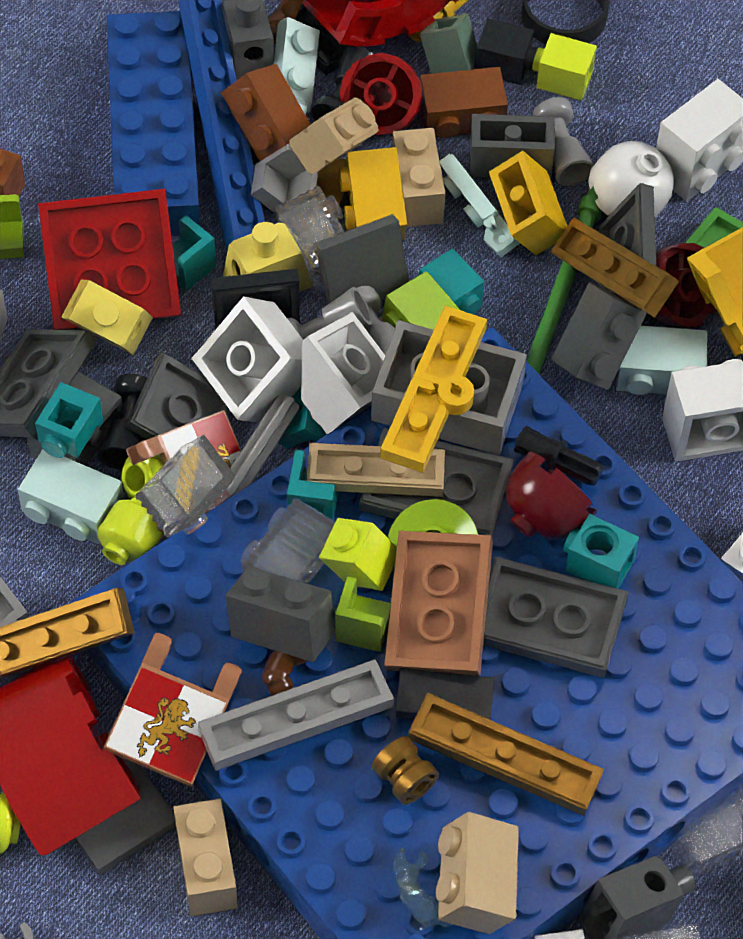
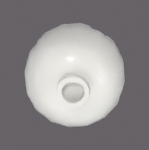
(626, 167)

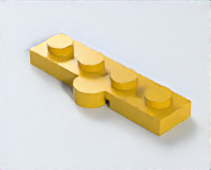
(435, 389)

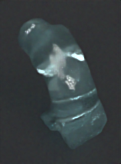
(420, 904)

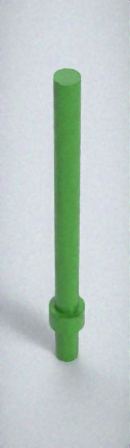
(588, 214)

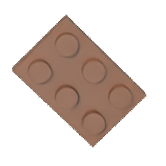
(439, 602)

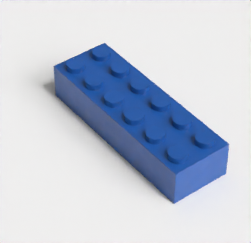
(152, 110)

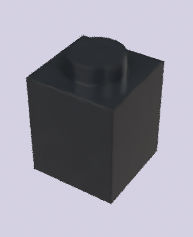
(507, 48)

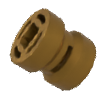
(405, 770)

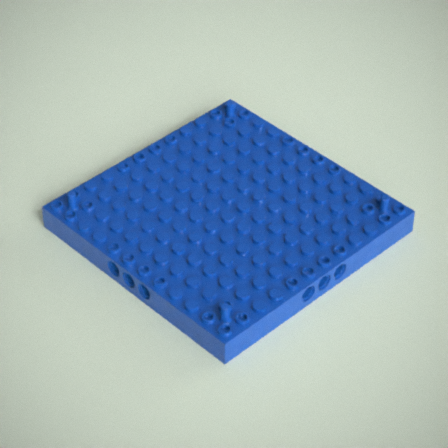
(326, 822)

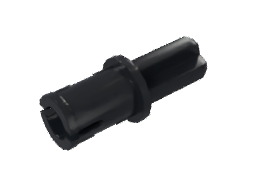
(559, 456)

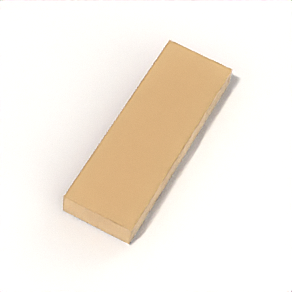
(362, 471)

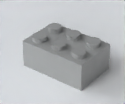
(496, 380)

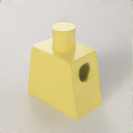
(266, 250)
(107, 316)

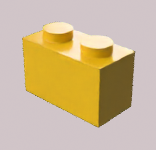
(373, 187)
(528, 202)

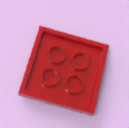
(117, 244)

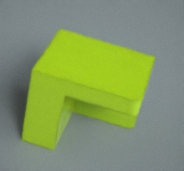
(11, 227)
(361, 619)

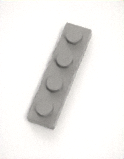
(295, 714)

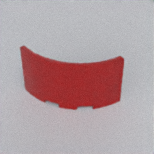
(374, 21)
(56, 758)

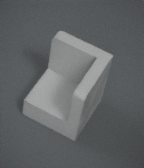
(281, 178)

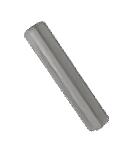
(262, 442)

